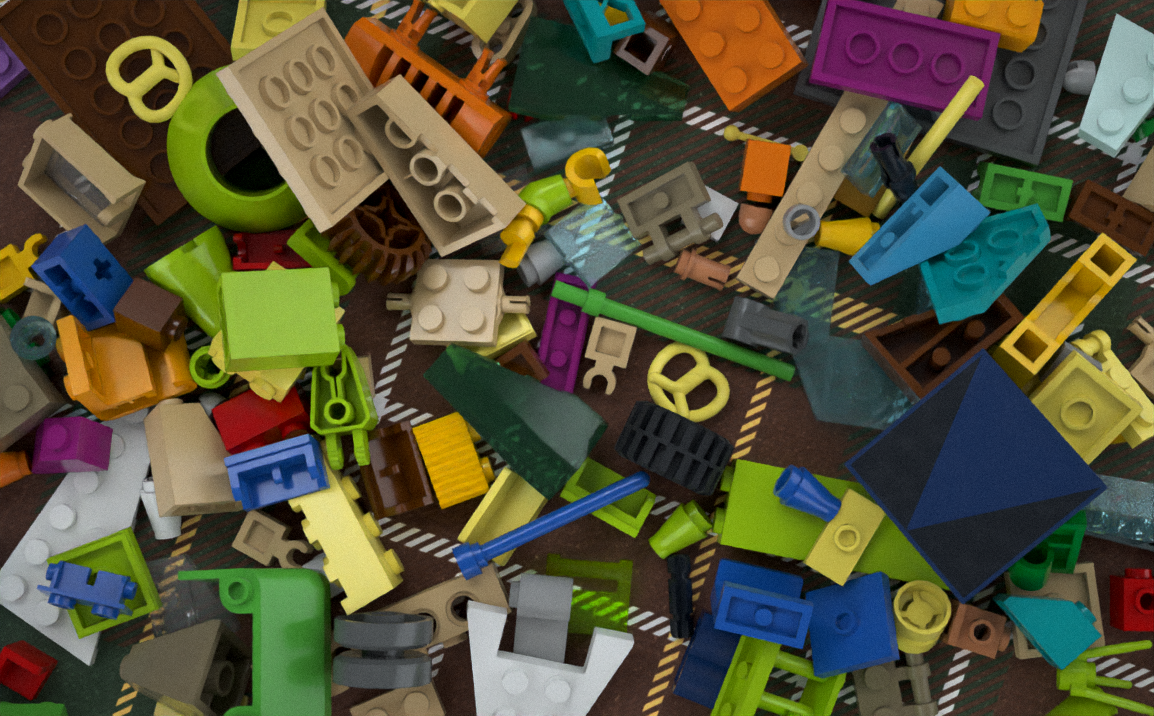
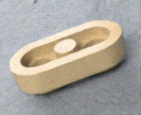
(509, 34)

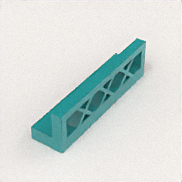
(595, 29)

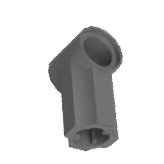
(757, 325)

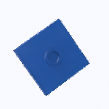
(852, 625)

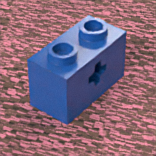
(83, 276)

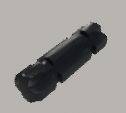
(680, 596)

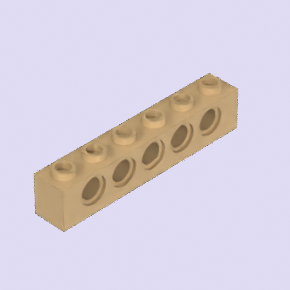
(438, 602)

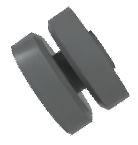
(383, 650)

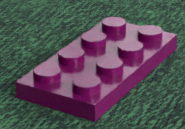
(901, 56)

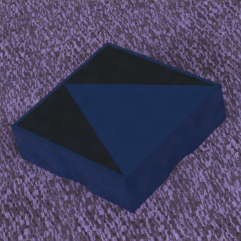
(975, 476)

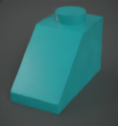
(1052, 625)

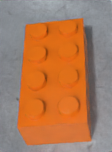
(737, 46)

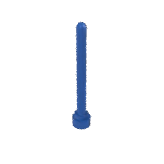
(476, 556)

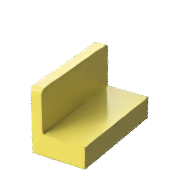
(505, 507)

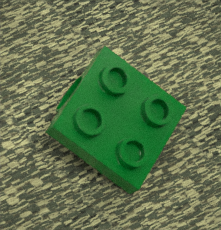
(1053, 555)

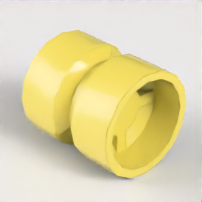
(920, 615)

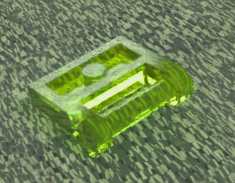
(595, 607)

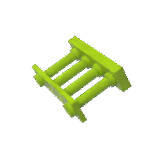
(749, 672)

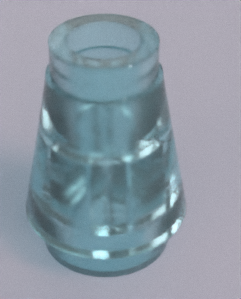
(26, 330)

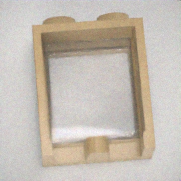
(78, 180)

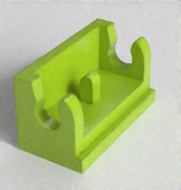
(625, 514)

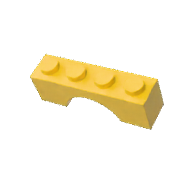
(1062, 309)

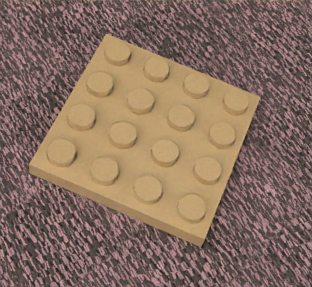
(296, 106)

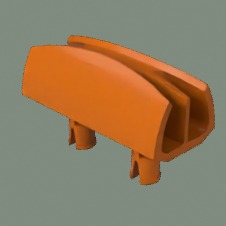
(459, 101)

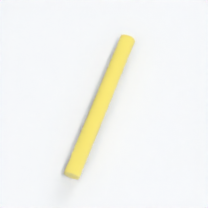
(935, 136)

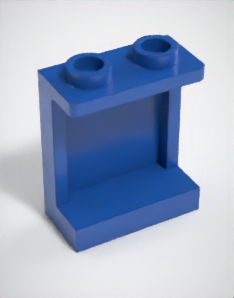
(760, 603)

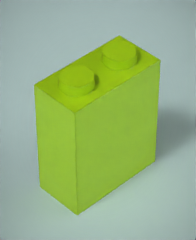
(279, 319)

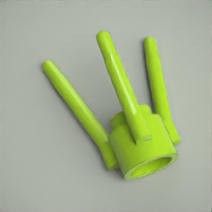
(1081, 677)

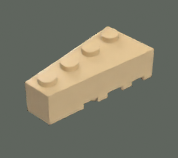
(433, 167)

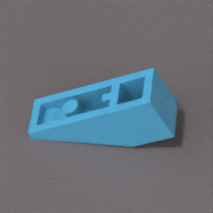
(927, 224)

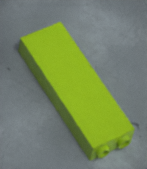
(759, 523)

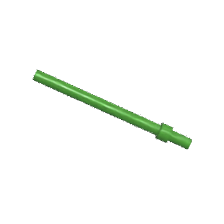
(594, 303)

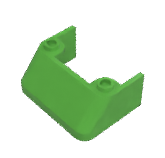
(288, 636)

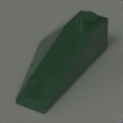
(560, 80)
(527, 423)

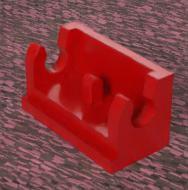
(259, 250)

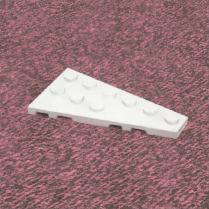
(78, 512)

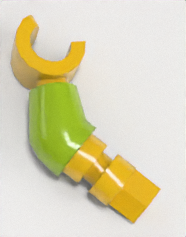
(551, 196)

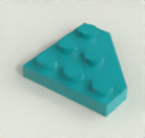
(985, 263)

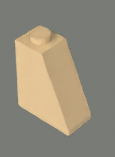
(187, 461)

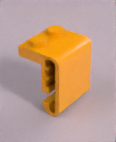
(118, 373)

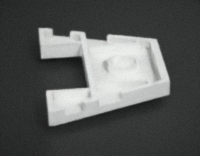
(535, 686)

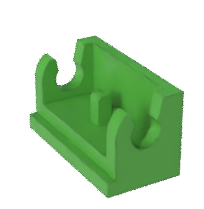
(1016, 188)

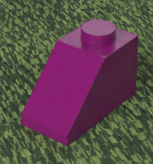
(71, 446)

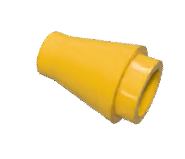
(845, 235)

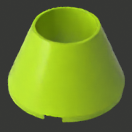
(202, 183)

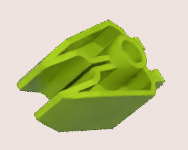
(343, 408)

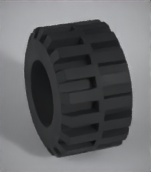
(674, 447)

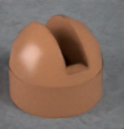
(754, 217)

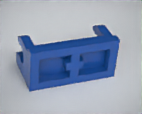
(277, 472)

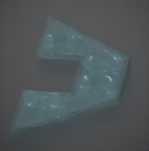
(837, 372)

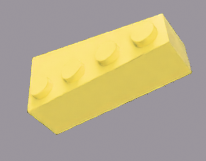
(349, 539)

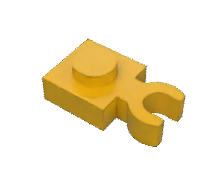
(16, 266)

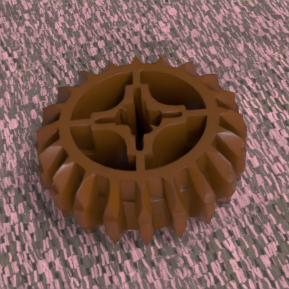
(380, 238)

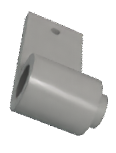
(542, 615)

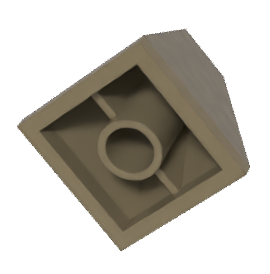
(191, 669)

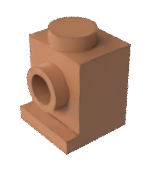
(961, 627)

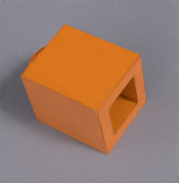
(764, 170)

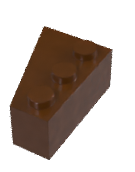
(924, 353)

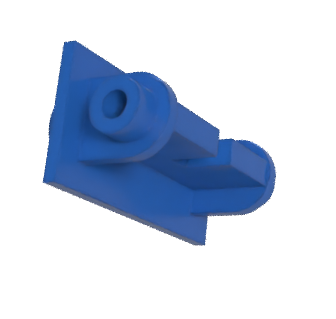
(71, 586)

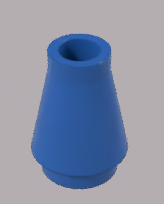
(803, 492)

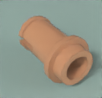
(701, 269)

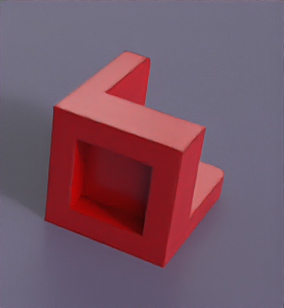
(25, 668)

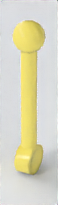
(732, 133)

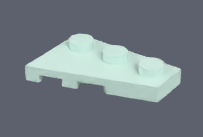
(1121, 89)

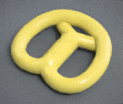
(150, 77)
(686, 383)

